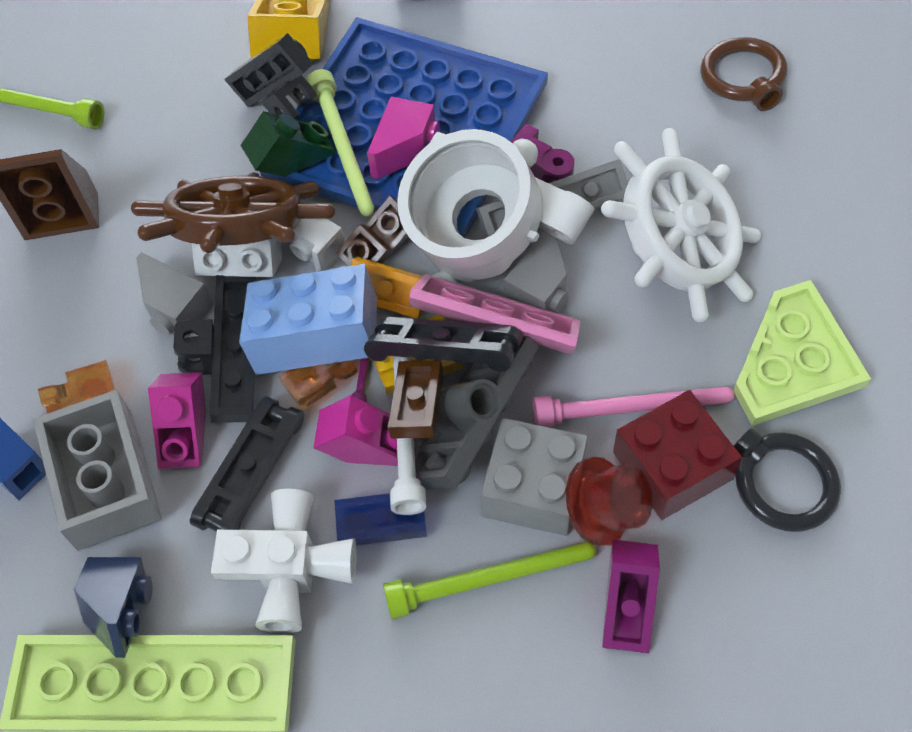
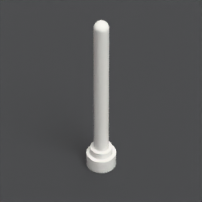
(408, 494)

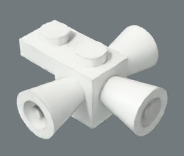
(283, 560)

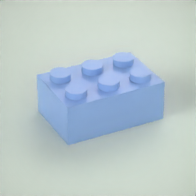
(308, 319)

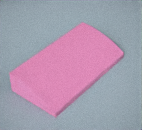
(477, 306)

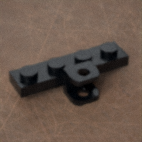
(275, 75)
(220, 352)

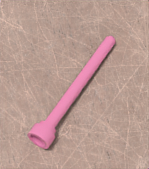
(550, 411)

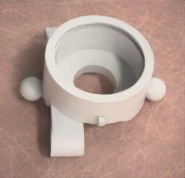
(474, 165)

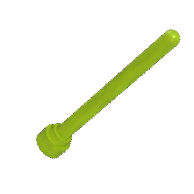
(86, 112)
(405, 597)

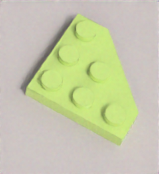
(797, 358)

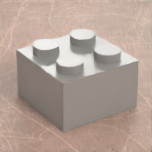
(531, 475)

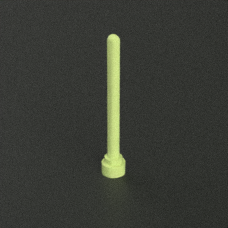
(325, 88)

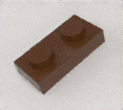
(416, 399)

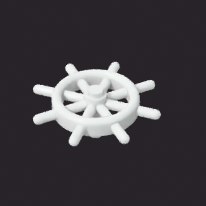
(682, 223)

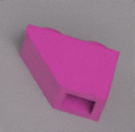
(178, 419)
(355, 433)

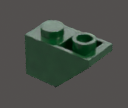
(285, 145)

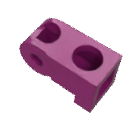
(551, 163)

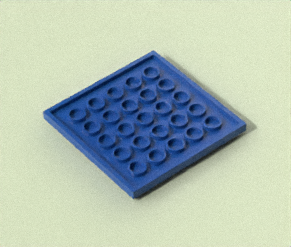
(386, 62)

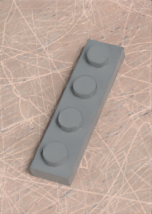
(594, 185)

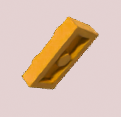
(391, 287)

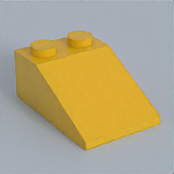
(299, 18)

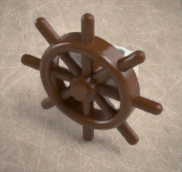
(233, 221)

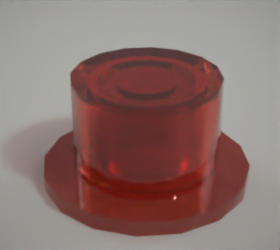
(607, 500)

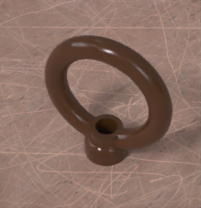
(762, 91)

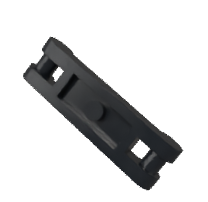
(445, 341)
(246, 466)

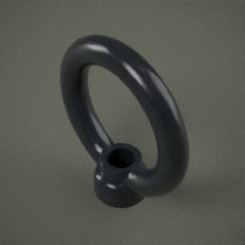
(753, 449)

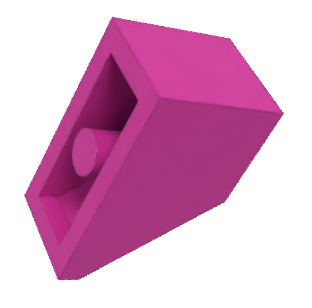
(401, 135)

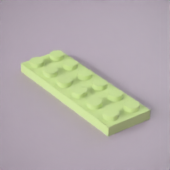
(157, 687)

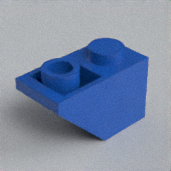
(19, 463)

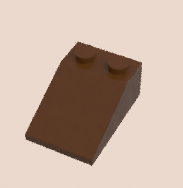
(48, 194)

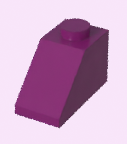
(631, 596)

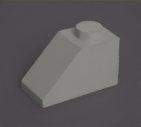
(539, 276)
(170, 294)

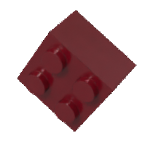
(678, 453)

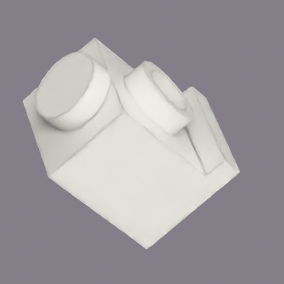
(317, 242)

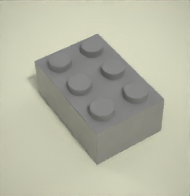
(96, 470)

